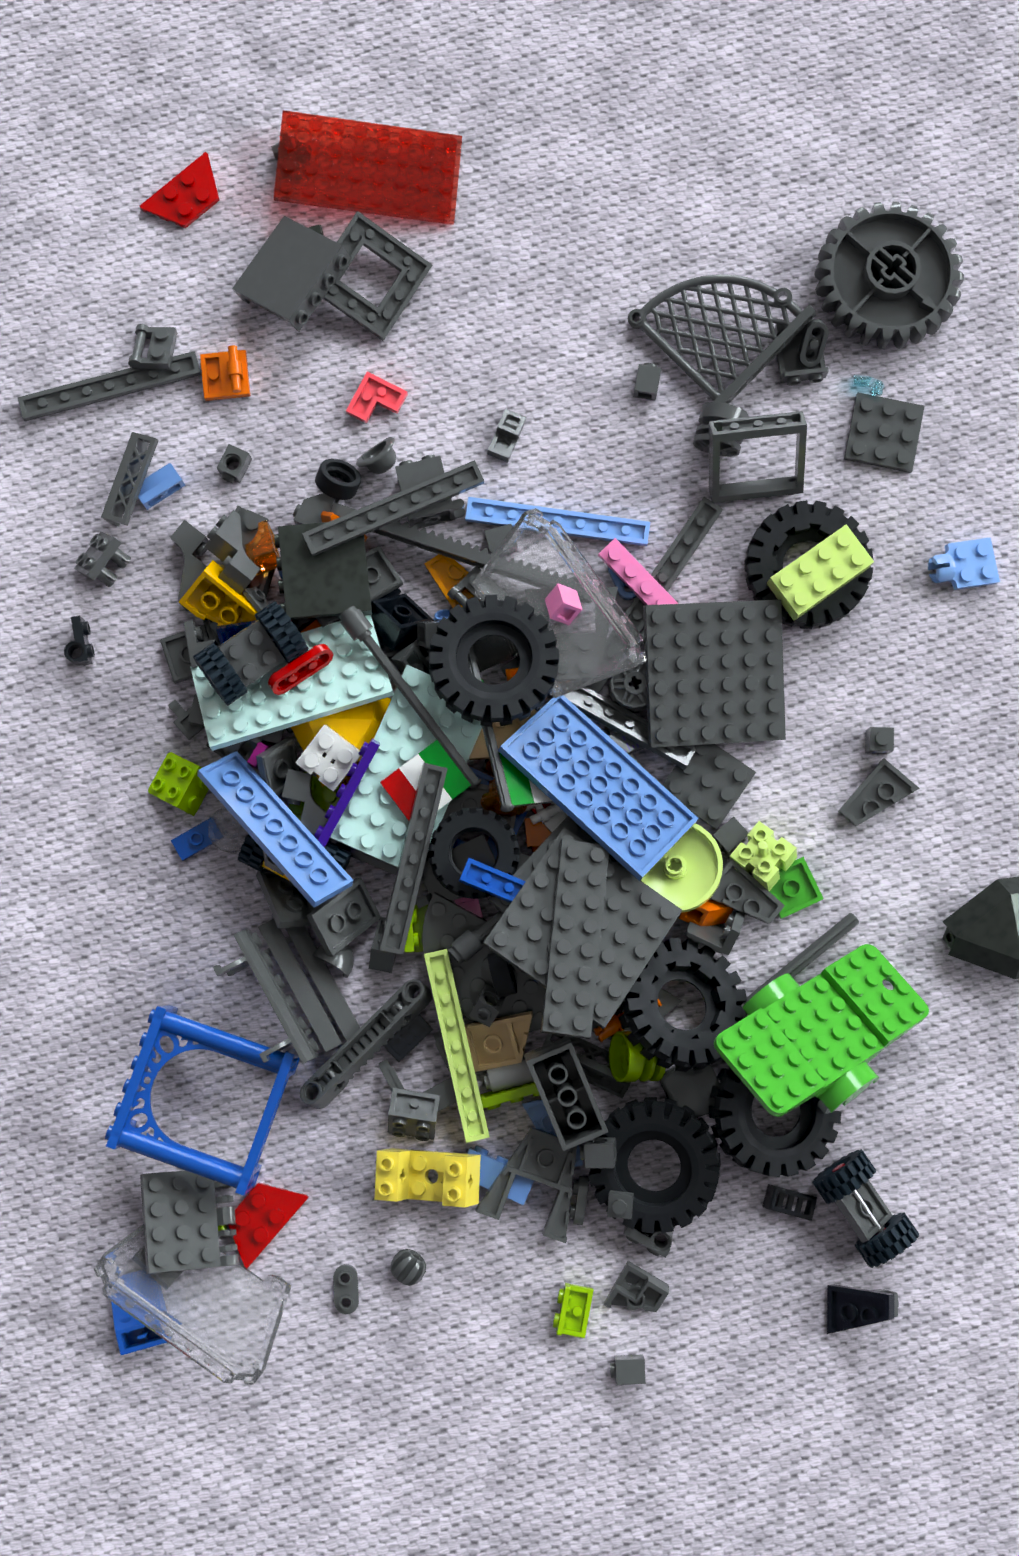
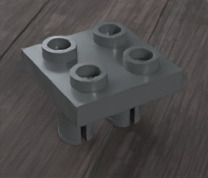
(101, 550)

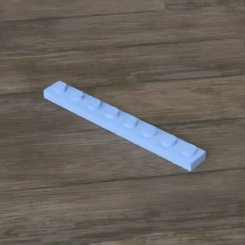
(573, 522)

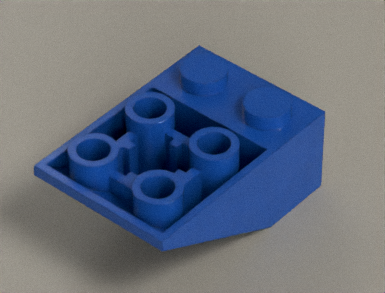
(131, 1333)

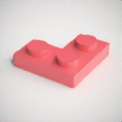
(373, 392)

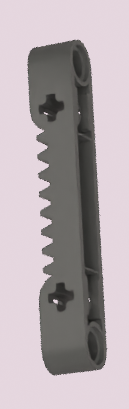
(364, 1044)

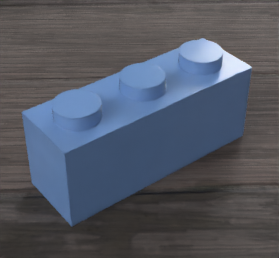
(490, 1169)

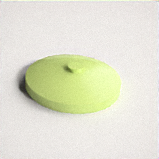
(689, 870)

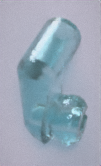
(869, 382)

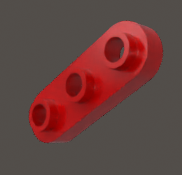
(300, 669)

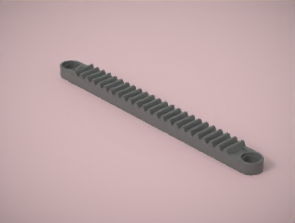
(427, 541)

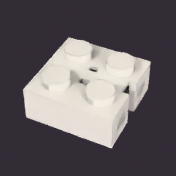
(335, 750)

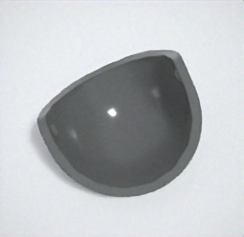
(342, 960)

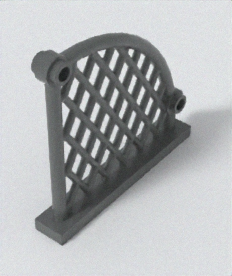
(779, 342)

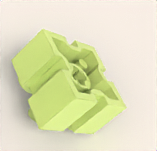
(764, 855)

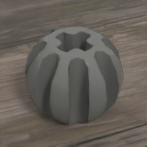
(408, 1267)

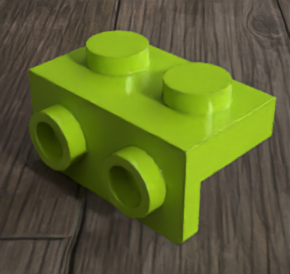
(574, 1310)

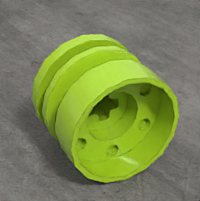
(628, 1063)

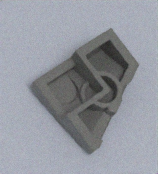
(643, 1291)

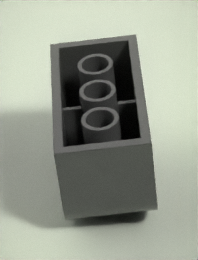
(565, 1093)

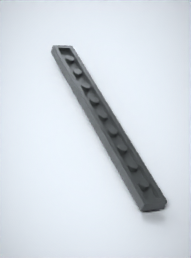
(674, 560)

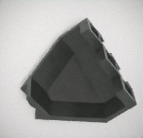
(988, 929)

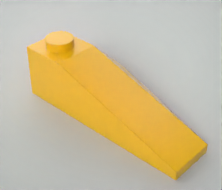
(216, 600)

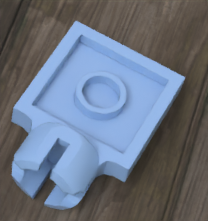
(966, 564)

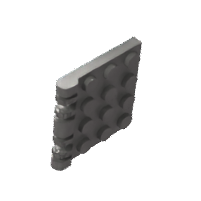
(184, 1222)

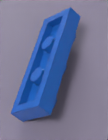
(491, 880)

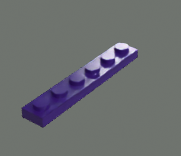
(346, 791)

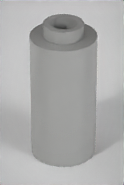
(508, 1077)

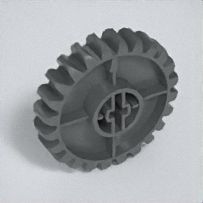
(857, 279)

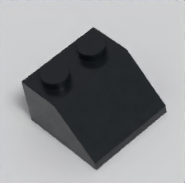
(397, 620)

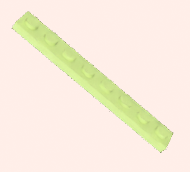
(456, 1045)

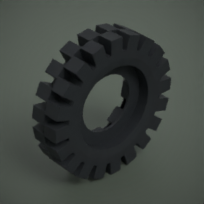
(792, 526)
(485, 701)
(721, 998)
(762, 1152)
(697, 1157)

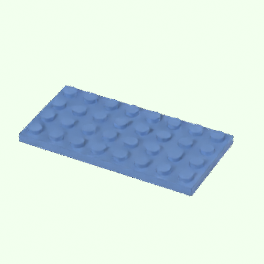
(598, 785)

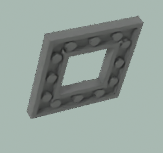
(412, 270)

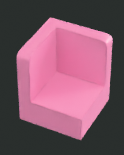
(563, 604)

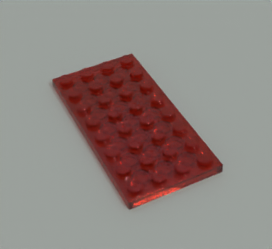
(367, 167)

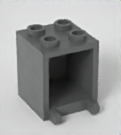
(414, 473)

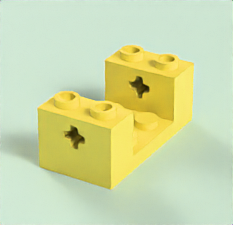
(404, 1176)

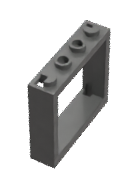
(756, 428)

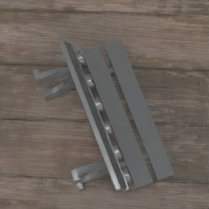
(283, 1005)

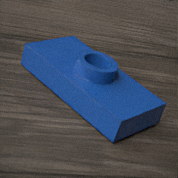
(192, 841)

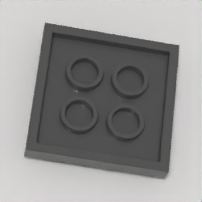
(884, 432)
(709, 783)

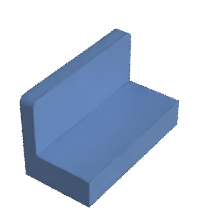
(160, 486)

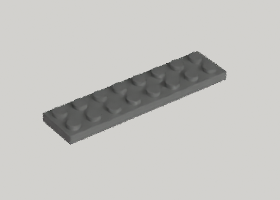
(575, 939)

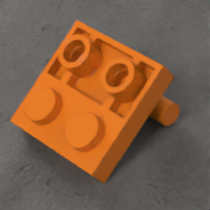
(225, 374)

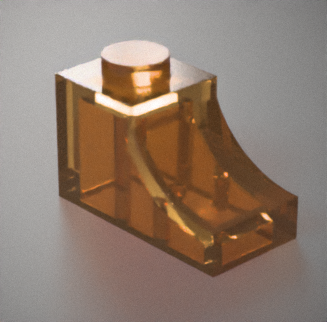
(262, 548)

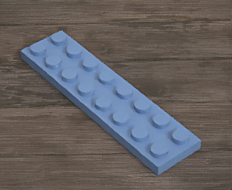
(275, 828)

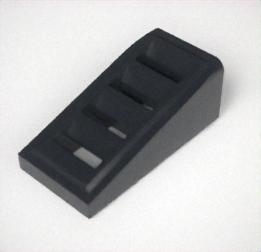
(771, 1196)

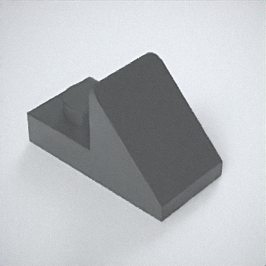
(193, 635)

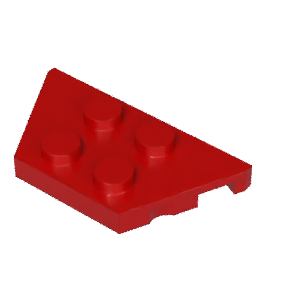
(185, 195)
(262, 1217)

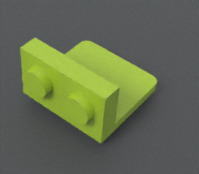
(179, 784)

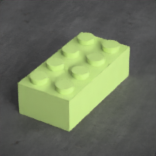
(820, 572)

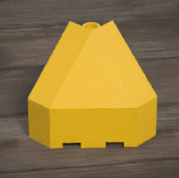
(354, 725)

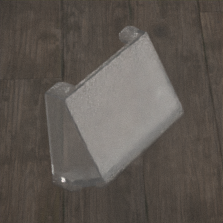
(528, 567)
(211, 1315)

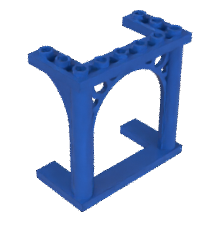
(125, 1134)

